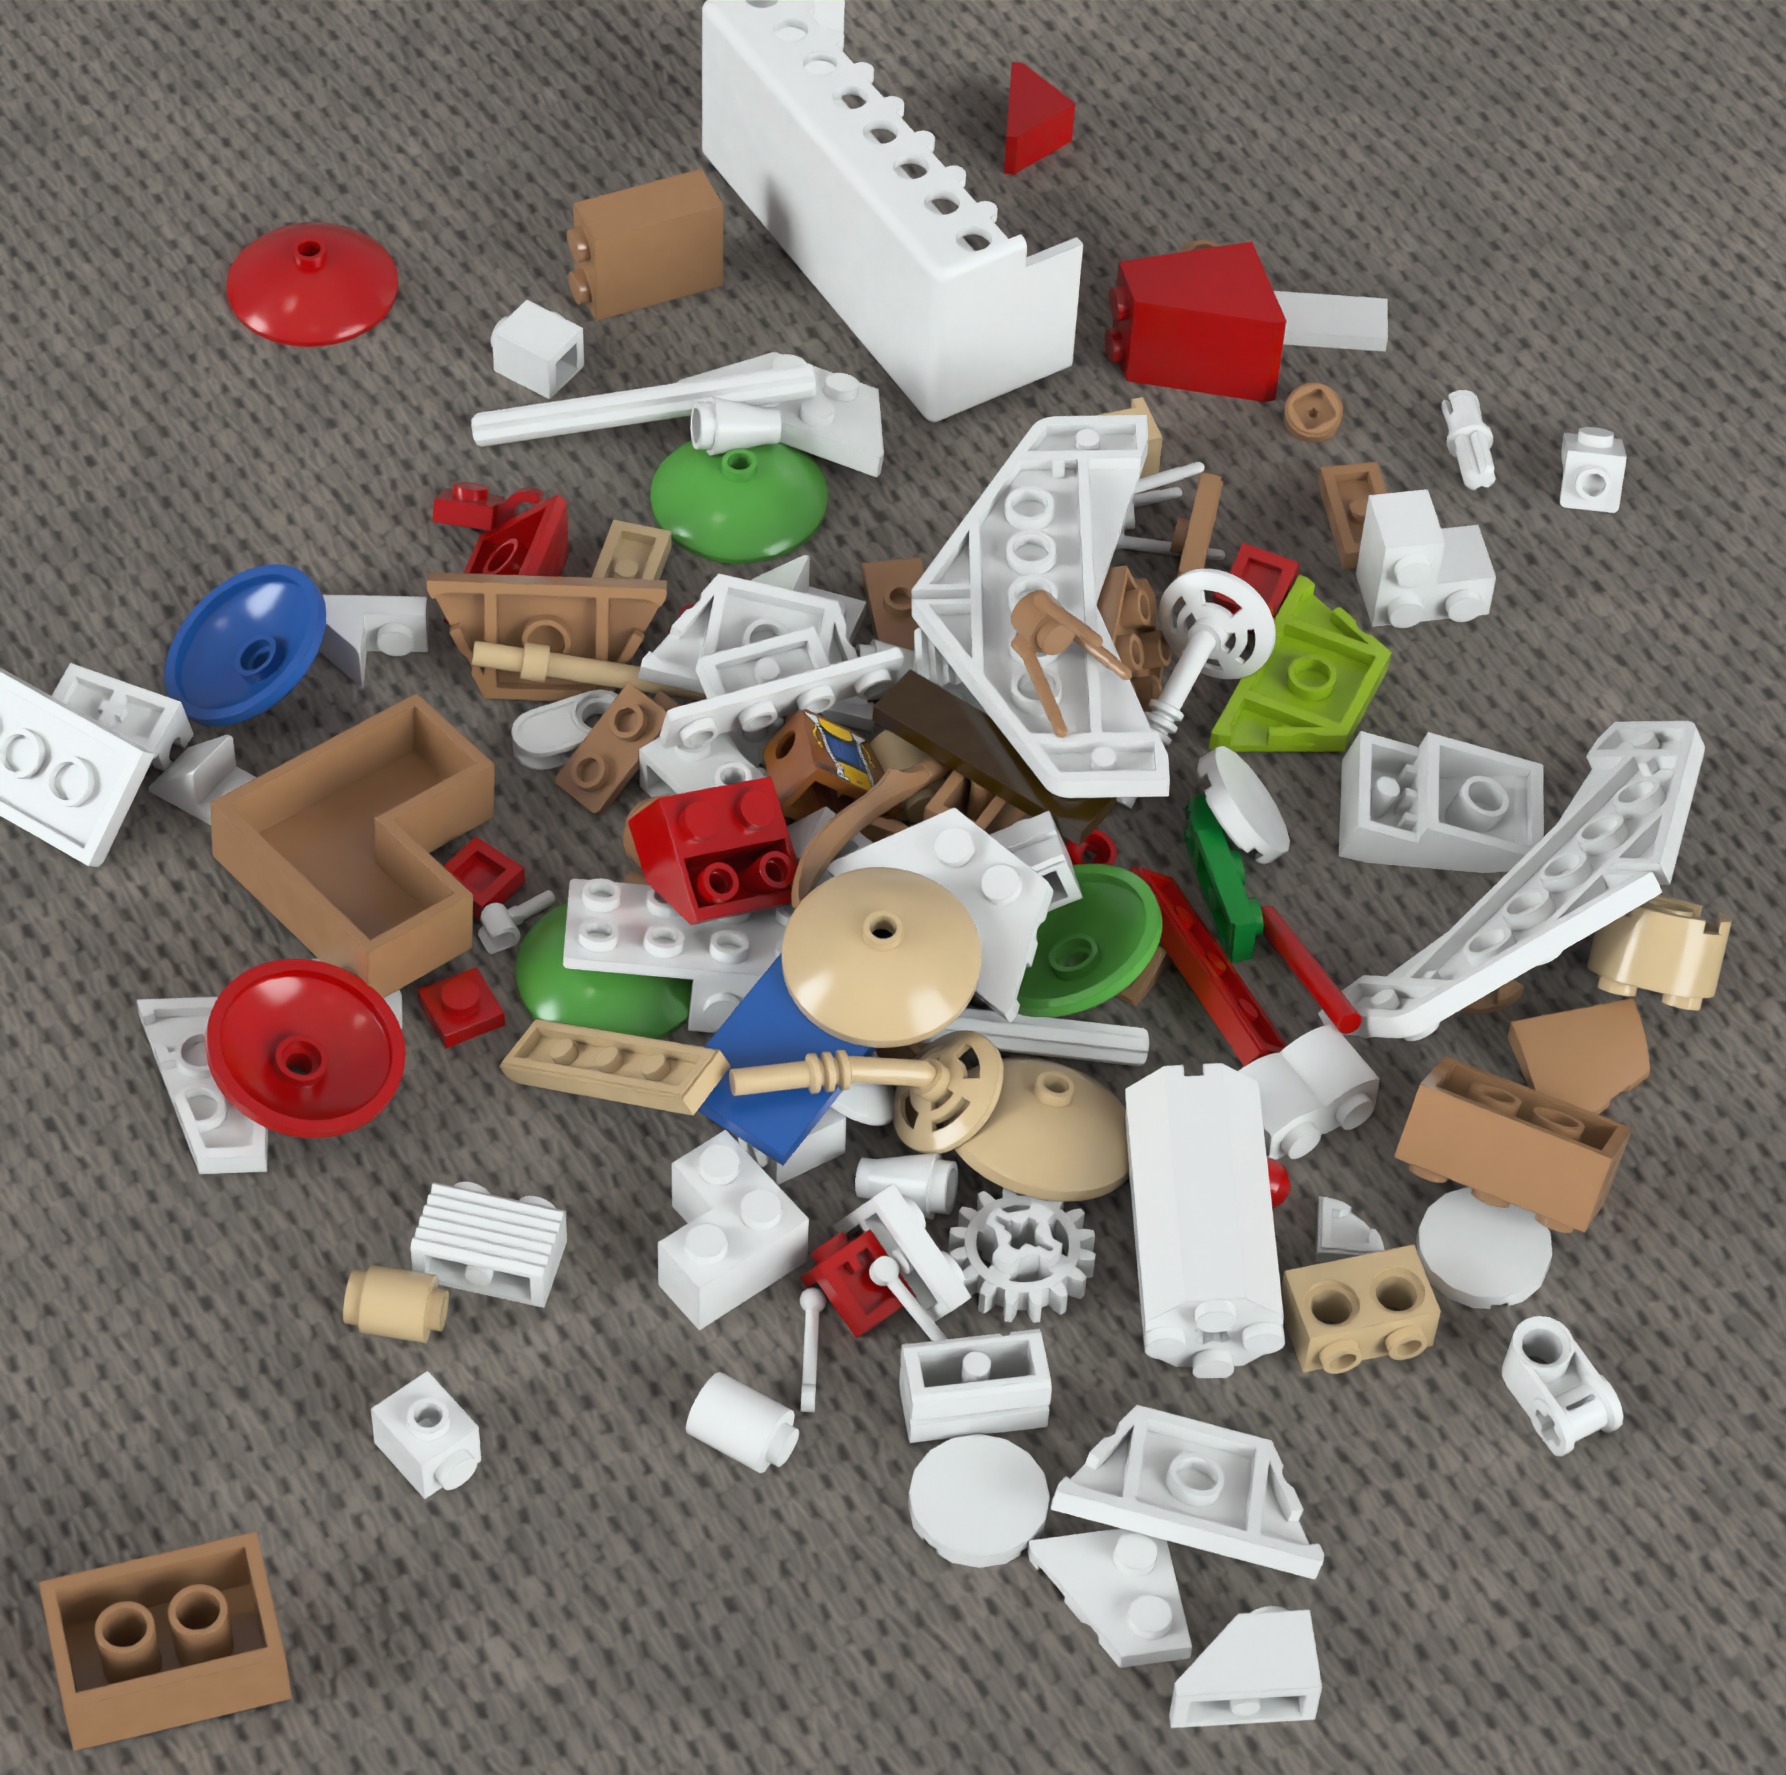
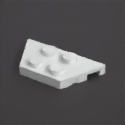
(834, 424)
(744, 612)
(991, 883)
(1193, 1489)

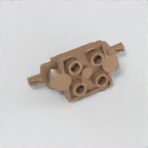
(1130, 618)

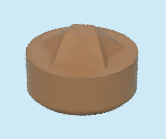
(1313, 412)

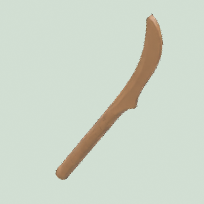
(838, 831)

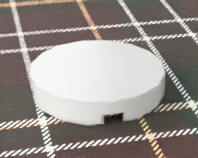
(1243, 805)
(1482, 1250)
(978, 1500)

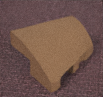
(1583, 1053)

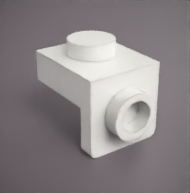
(1592, 470)

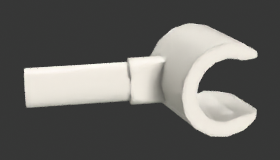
(500, 924)

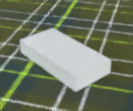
(1334, 320)

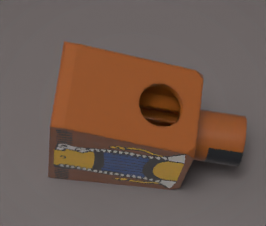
(820, 766)

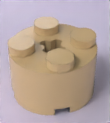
(1661, 950)

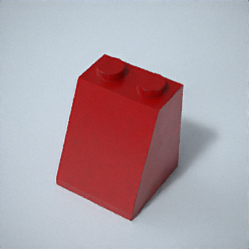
(1198, 323)

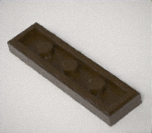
(981, 752)

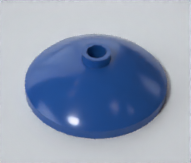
(246, 645)

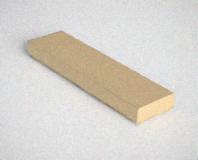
(615, 1066)

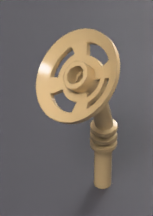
(933, 1080)

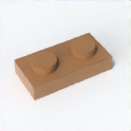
(1345, 500)

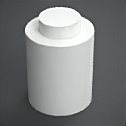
(742, 1423)

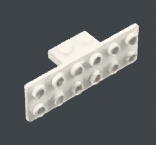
(639, 933)

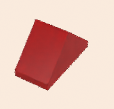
(1037, 119)

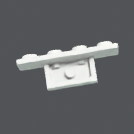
(774, 679)

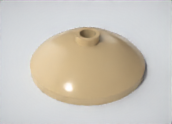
(877, 987)
(1050, 1134)

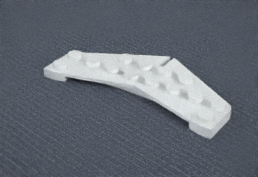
(1050, 528)
(1585, 873)

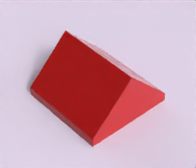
(526, 544)

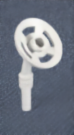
(1207, 640)

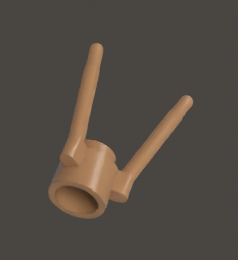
(1050, 629)

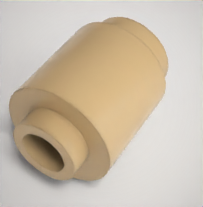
(395, 1303)

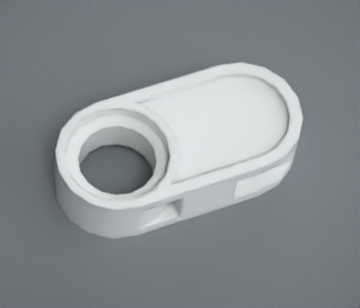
(553, 732)

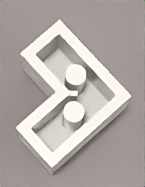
(1418, 570)
(737, 1232)

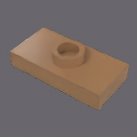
(1194, 534)
(889, 599)

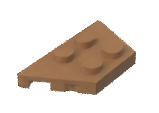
(569, 614)

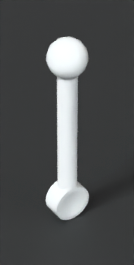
(885, 1273)
(812, 1302)

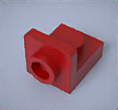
(845, 1279)

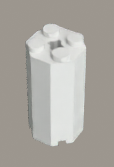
(1203, 1219)

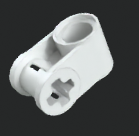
(1566, 1394)

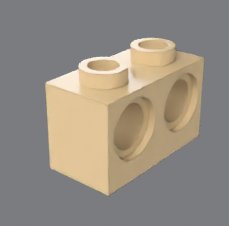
(1355, 1298)

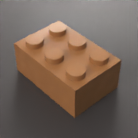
(1512, 1145)
(165, 1640)

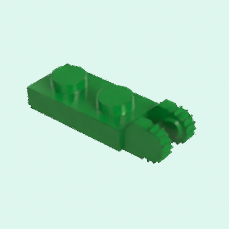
(1222, 881)

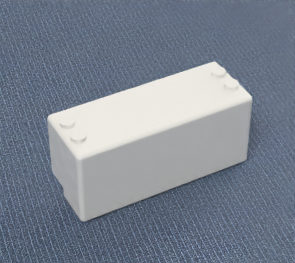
(866, 235)

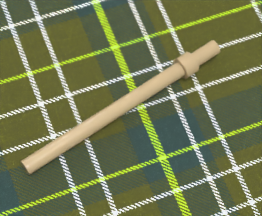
(537, 662)

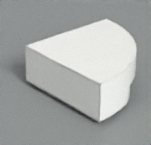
(1342, 1233)

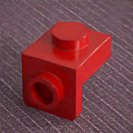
(1264, 571)

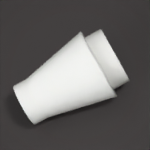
(730, 425)
(922, 1177)

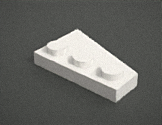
(214, 1129)

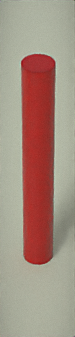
(1309, 972)

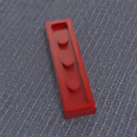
(1211, 973)

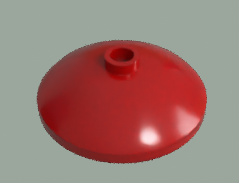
(312, 284)
(312, 1020)

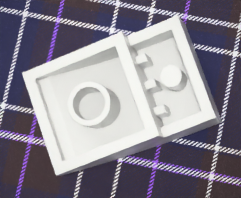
(1438, 805)

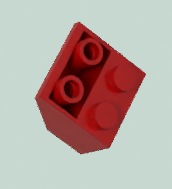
(717, 850)

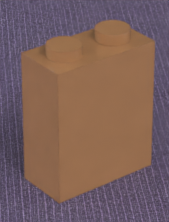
(646, 244)

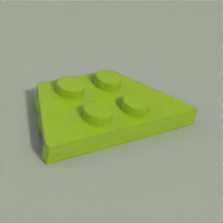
(1309, 687)

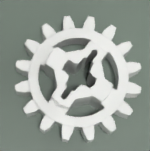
(1025, 1258)

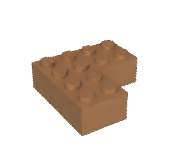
(347, 838)

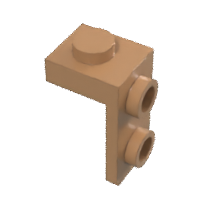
(611, 749)

